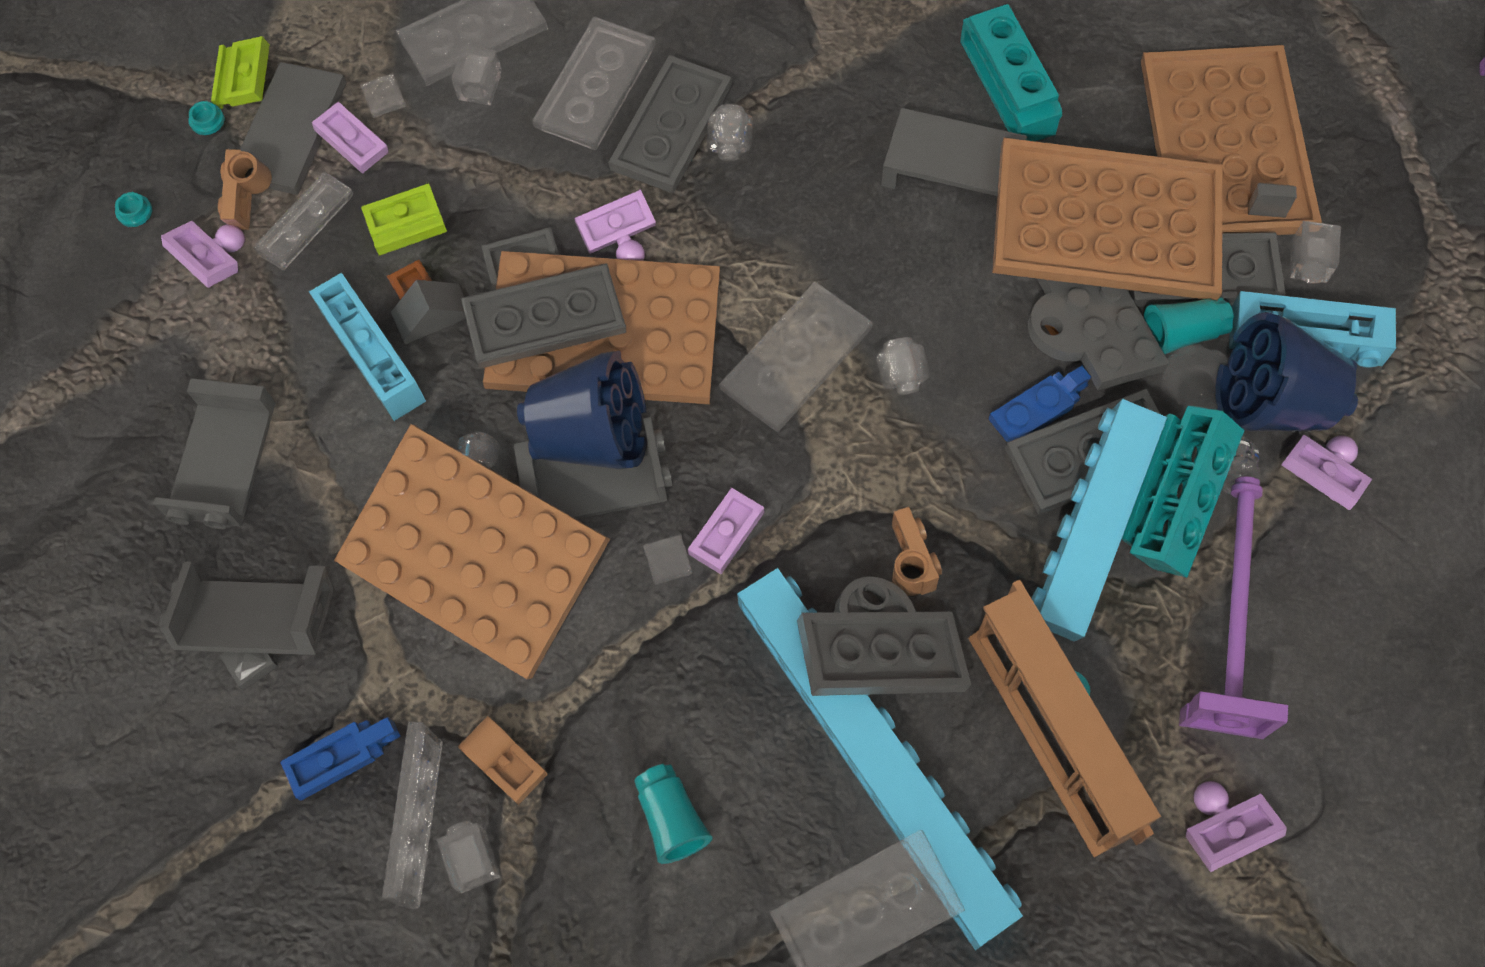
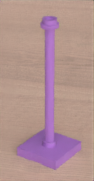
(1231, 711)

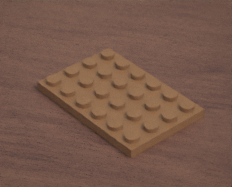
(1235, 113)
(1109, 219)
(666, 318)
(472, 551)

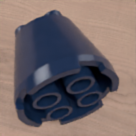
(1284, 378)
(587, 414)

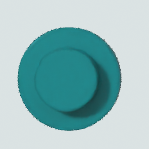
(205, 118)
(132, 209)

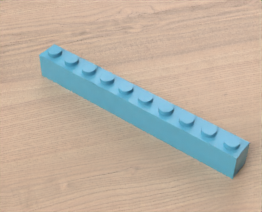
(884, 765)

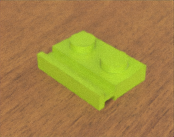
(240, 72)
(403, 219)

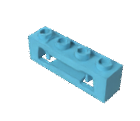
(1360, 340)
(368, 346)

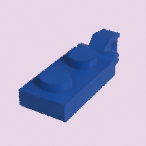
(1040, 404)
(337, 756)

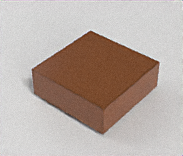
(405, 277)

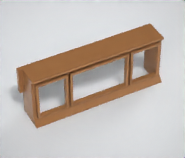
(1071, 718)

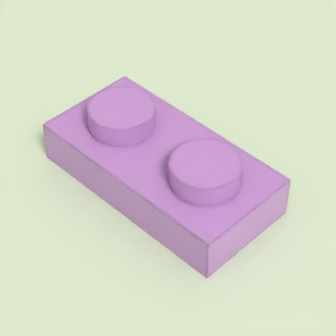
(350, 137)
(726, 531)

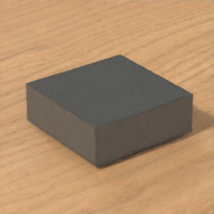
(1272, 200)

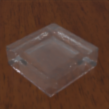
(383, 95)
(667, 559)

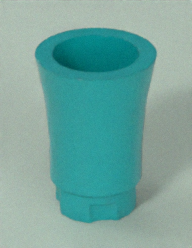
(1188, 322)
(670, 815)

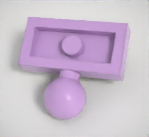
(615, 224)
(203, 255)
(1329, 468)
(1234, 830)

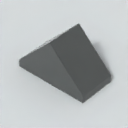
(428, 308)

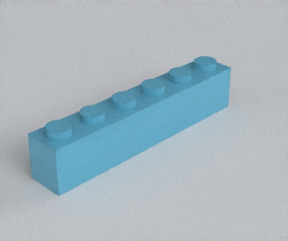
(1098, 518)

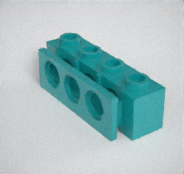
(1012, 73)
(1202, 481)

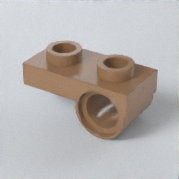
(237, 191)
(911, 538)
(502, 760)

